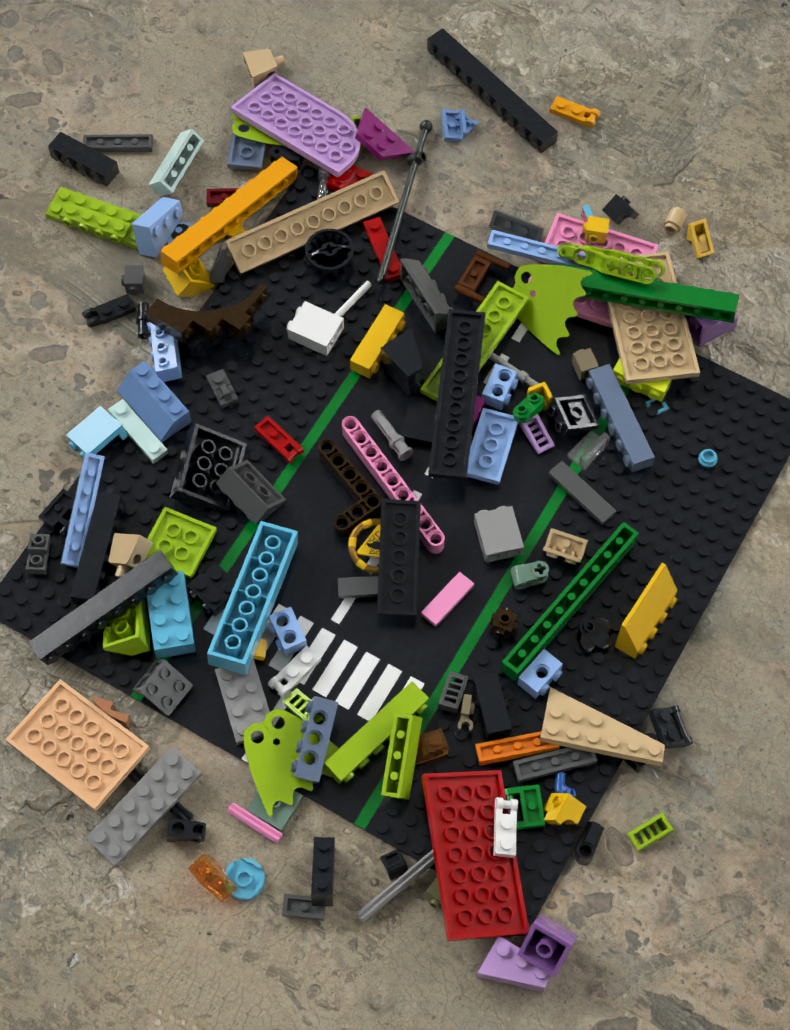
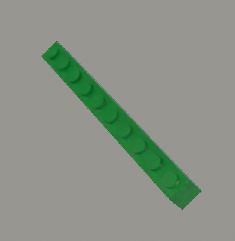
(661, 296)
(569, 601)

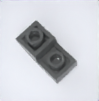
(38, 554)

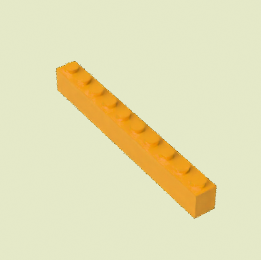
(228, 215)

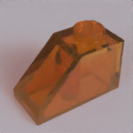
(431, 746)
(213, 877)

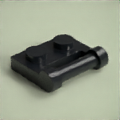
(665, 728)

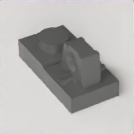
(222, 388)

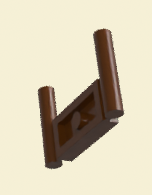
(475, 273)

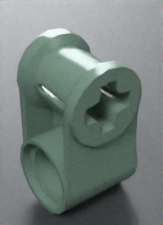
(527, 575)

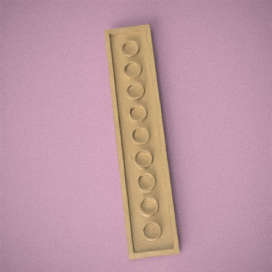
(294, 228)

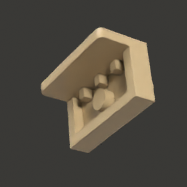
(565, 545)

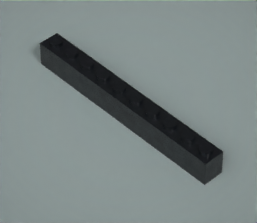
(492, 90)

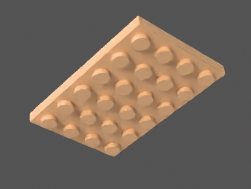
(78, 744)

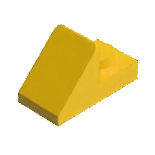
(700, 236)

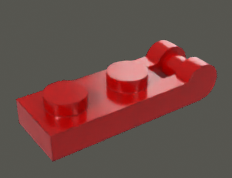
(278, 439)

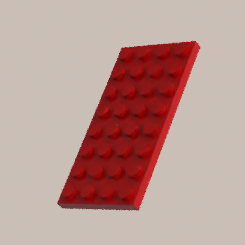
(477, 890)

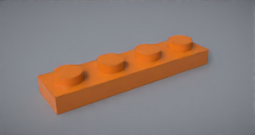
(512, 748)

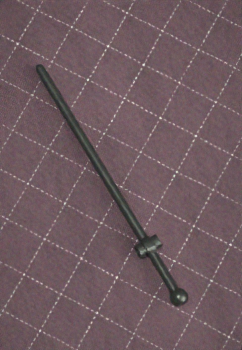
(414, 160)

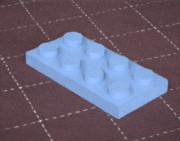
(491, 446)

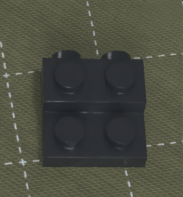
(572, 415)
(212, 589)

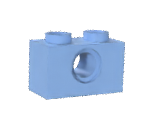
(542, 663)

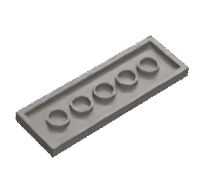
(144, 806)

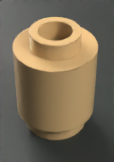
(674, 220)

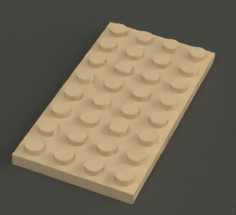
(650, 341)

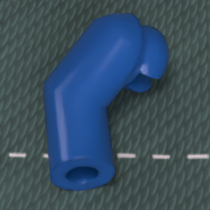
(560, 786)

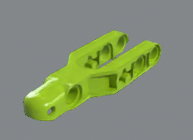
(606, 259)

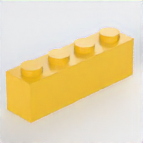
(383, 330)

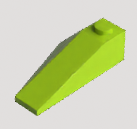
(129, 632)

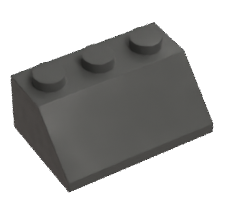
(250, 491)

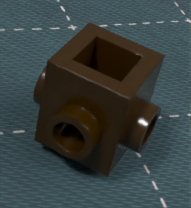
(504, 623)

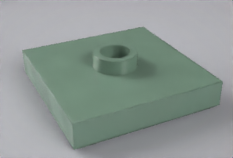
(281, 811)

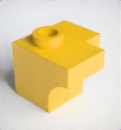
(563, 808)

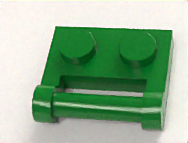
(530, 805)

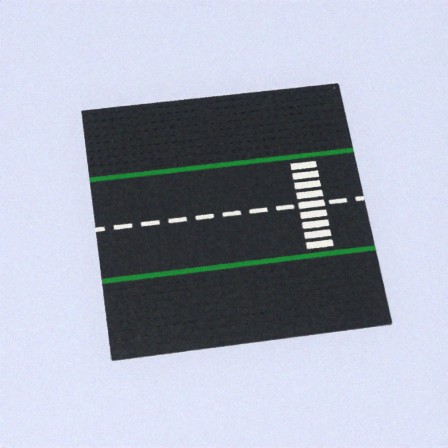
(682, 510)

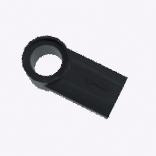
(589, 842)

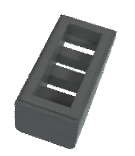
(218, 270)
(449, 706)

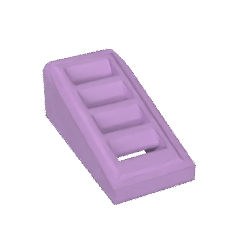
(542, 430)

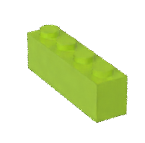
(401, 756)

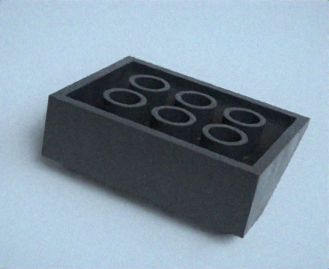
(201, 464)

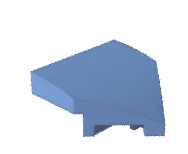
(456, 125)

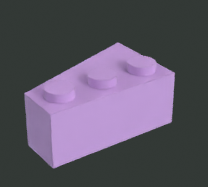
(507, 967)

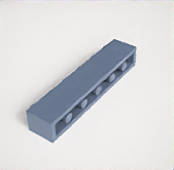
(620, 418)

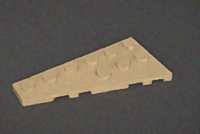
(586, 729)

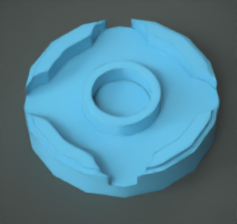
(247, 877)

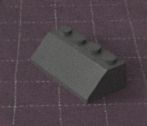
(425, 293)

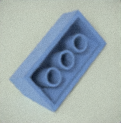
(153, 402)

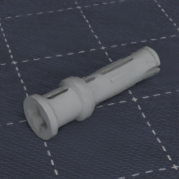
(395, 441)

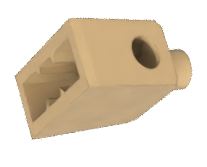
(261, 65)
(128, 552)

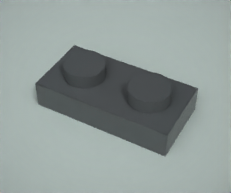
(301, 907)

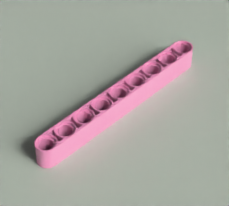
(388, 476)

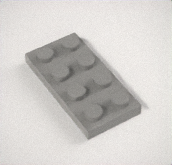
(243, 700)

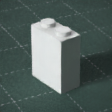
(315, 328)

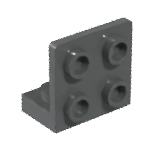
(163, 686)

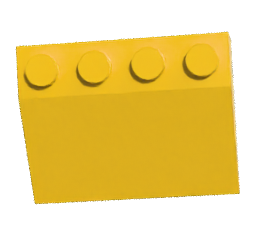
(647, 613)

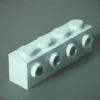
(176, 162)

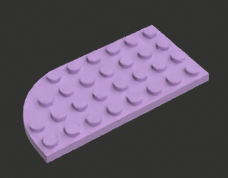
(301, 123)

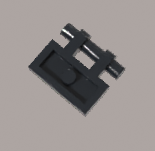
(57, 511)

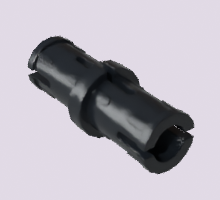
(141, 320)

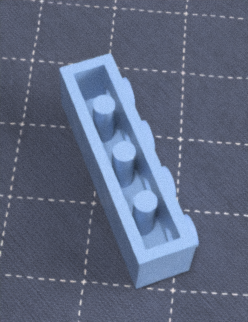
(164, 354)

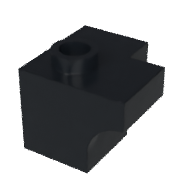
(619, 209)

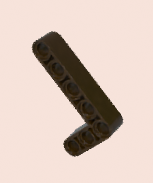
(352, 486)

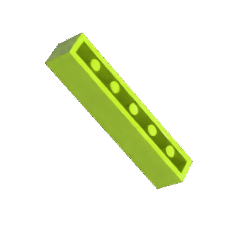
(374, 734)

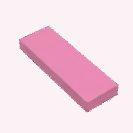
(447, 599)

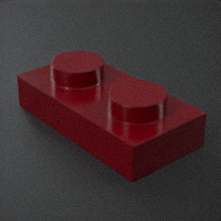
(218, 195)

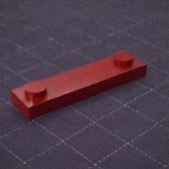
(379, 239)

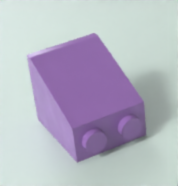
(705, 329)
(547, 945)

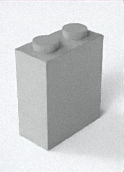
(498, 533)

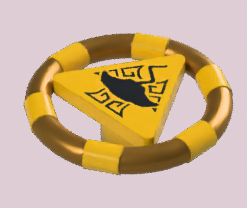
(368, 548)

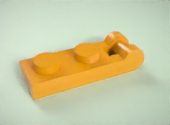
(574, 112)

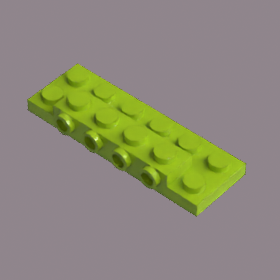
(93, 216)

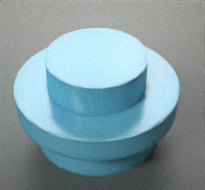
(708, 458)

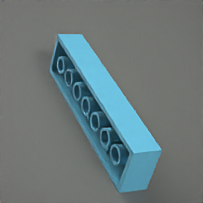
(252, 598)

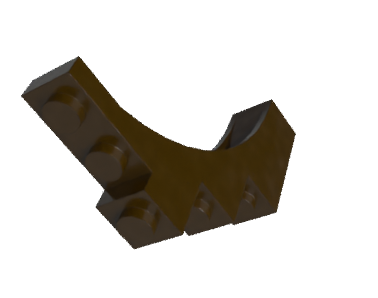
(182, 322)

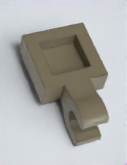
(467, 708)

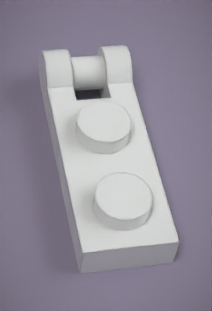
(295, 671)
(505, 828)

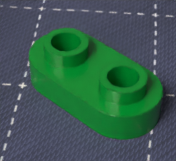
(528, 408)

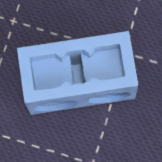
(496, 386)
(291, 630)

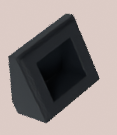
(394, 864)

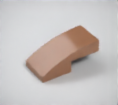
(109, 708)

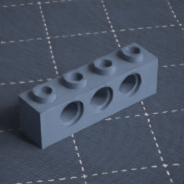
(326, 709)

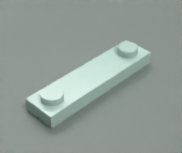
(138, 431)

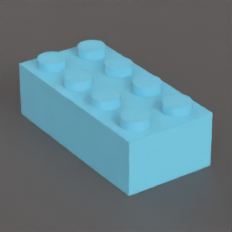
(171, 619)

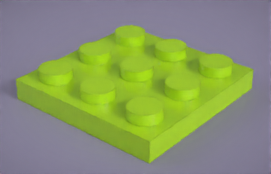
(181, 540)

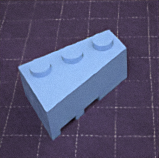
(156, 226)

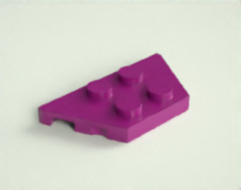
(379, 138)

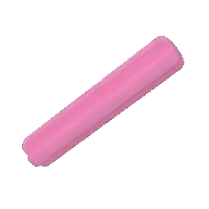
(254, 822)

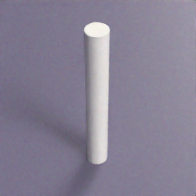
(351, 301)

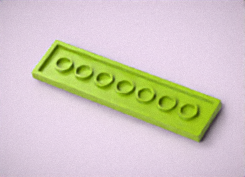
(501, 309)

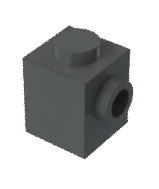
(133, 279)

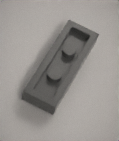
(515, 226)

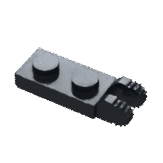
(109, 311)

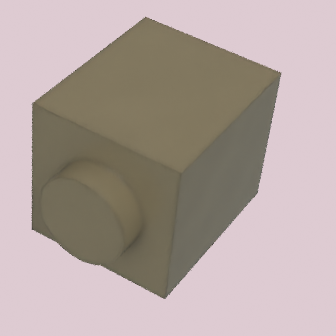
(584, 361)

